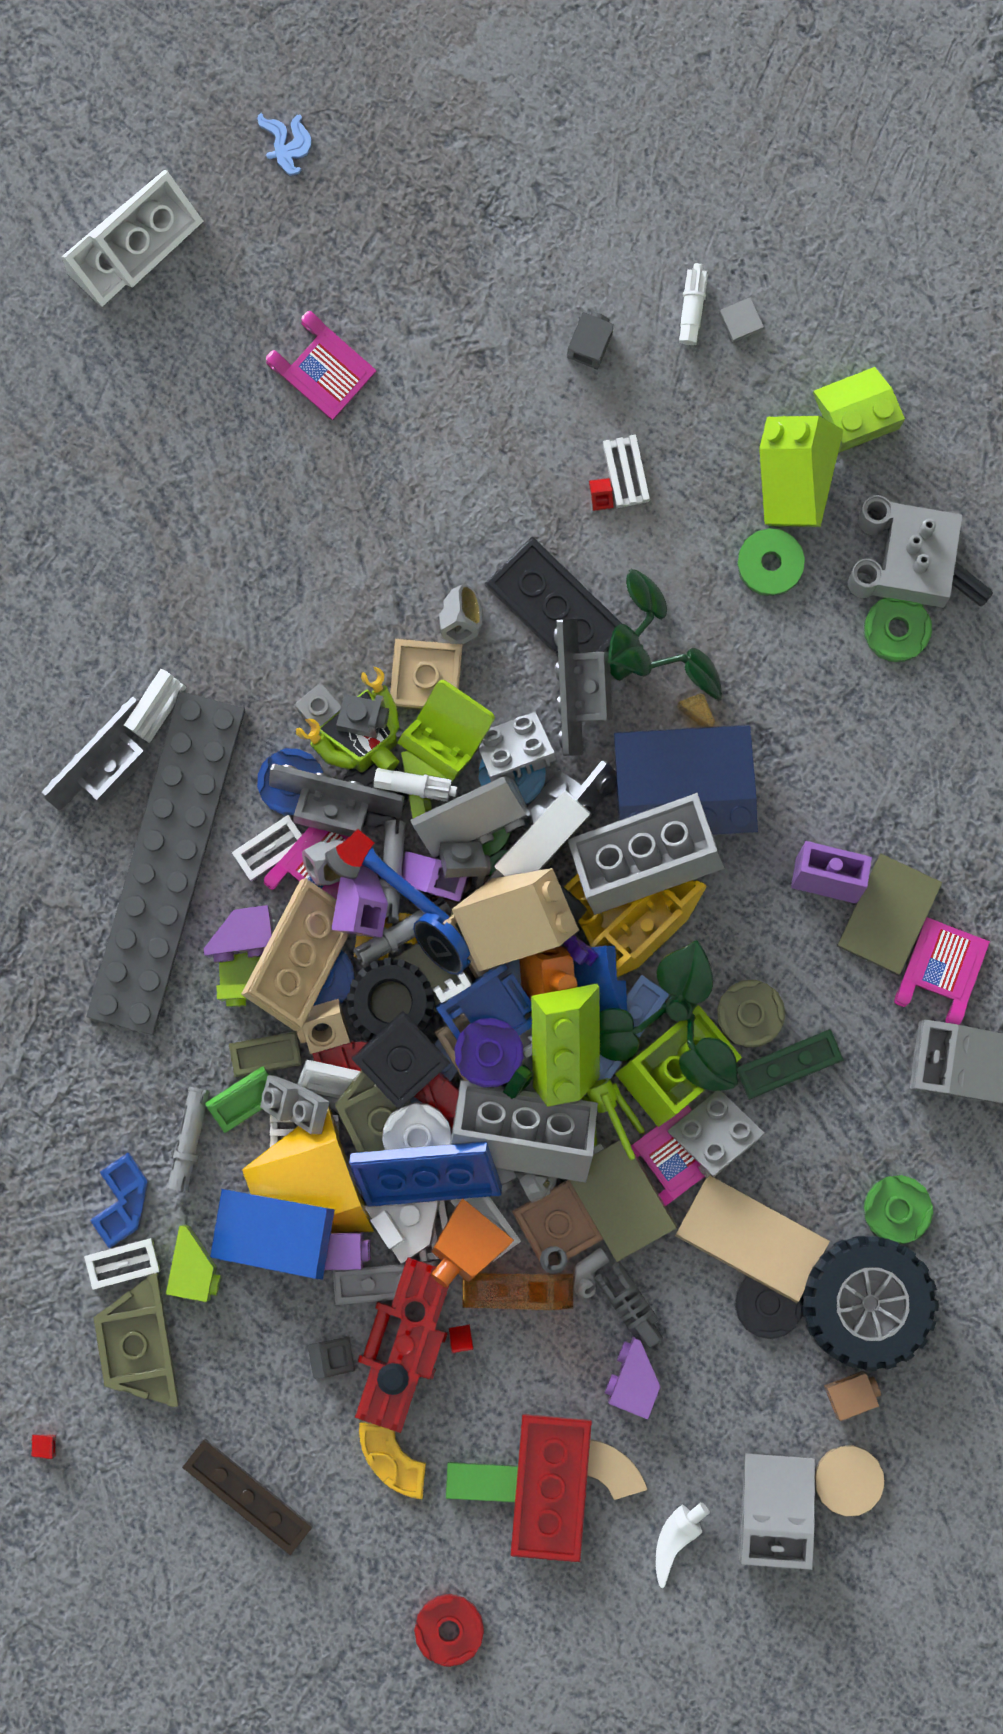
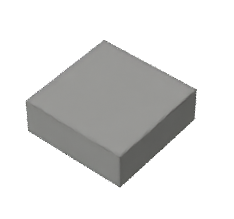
(741, 320)

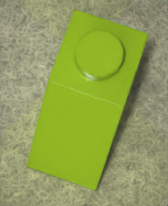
(192, 1269)

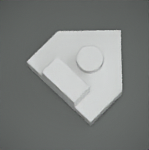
(405, 1227)

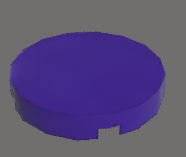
(488, 1052)

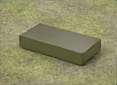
(272, 1052)

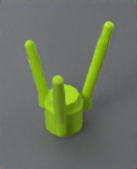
(606, 1095)

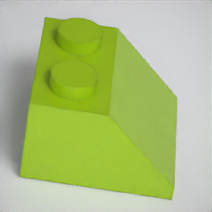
(861, 407)

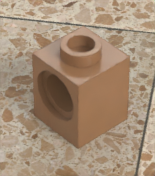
(853, 1395)

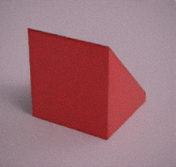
(601, 494)
(460, 1338)
(44, 1446)

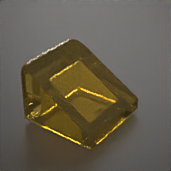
(697, 709)

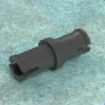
(553, 1250)

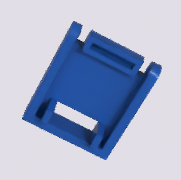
(488, 999)

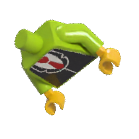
(354, 750)

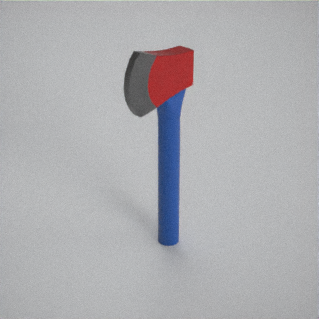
(357, 851)

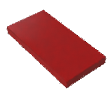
(551, 1488)

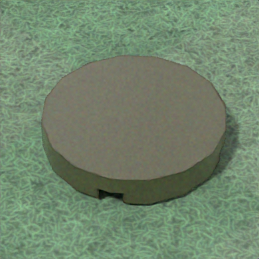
(750, 1013)

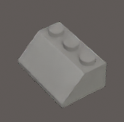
(473, 816)

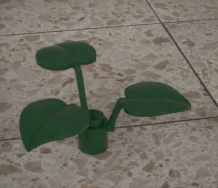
(628, 655)
(689, 981)

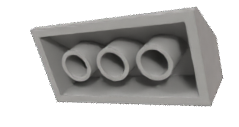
(645, 854)
(526, 1132)

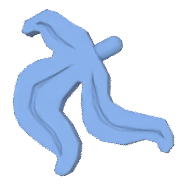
(296, 149)

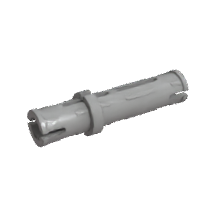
(393, 858)
(393, 937)
(188, 1138)

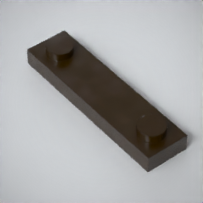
(247, 1496)

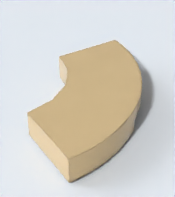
(614, 1470)

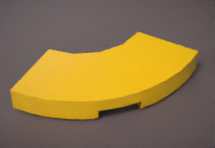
(390, 1462)

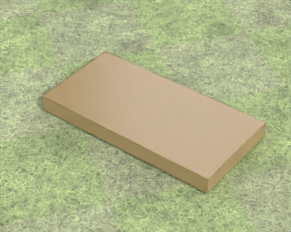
(297, 957)
(752, 1238)

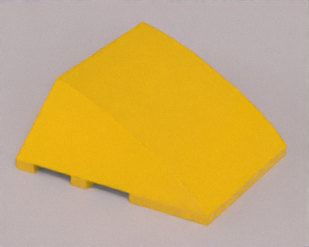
(638, 926)
(311, 1172)

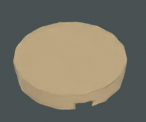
(849, 1480)

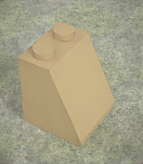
(515, 918)

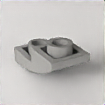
(294, 1103)

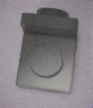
(362, 716)

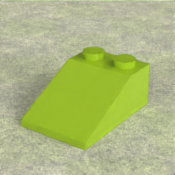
(797, 469)
(655, 1072)

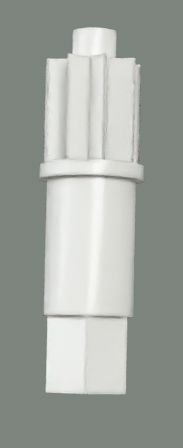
(693, 304)
(414, 784)

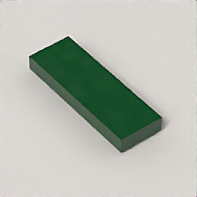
(789, 1064)

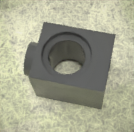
(590, 339)

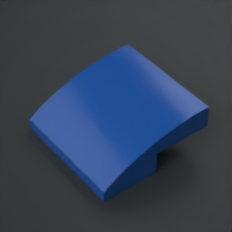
(604, 973)

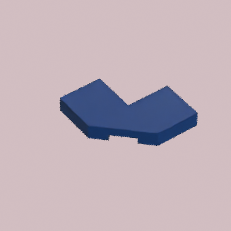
(130, 1189)

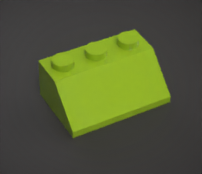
(565, 1043)

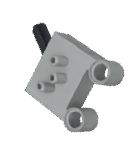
(917, 556)

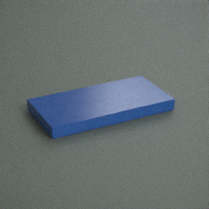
(426, 1174)
(272, 1233)

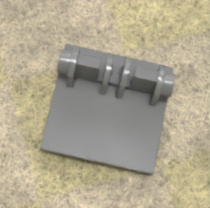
(516, 746)
(716, 1133)

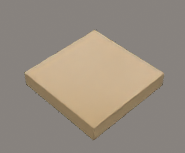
(420, 667)

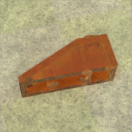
(519, 1291)

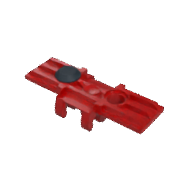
(413, 1352)

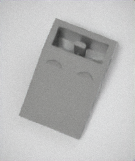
(958, 1061)
(777, 1511)

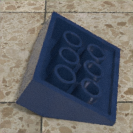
(676, 763)

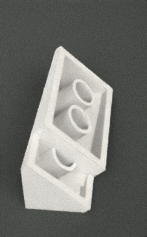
(132, 239)

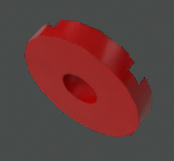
(443, 1609)

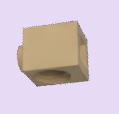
(335, 1035)

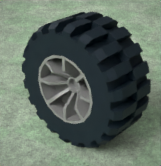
(870, 1303)

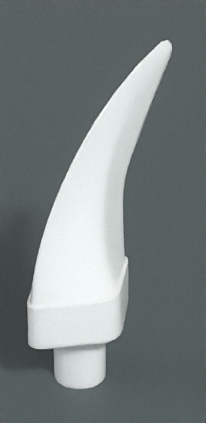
(676, 1533)

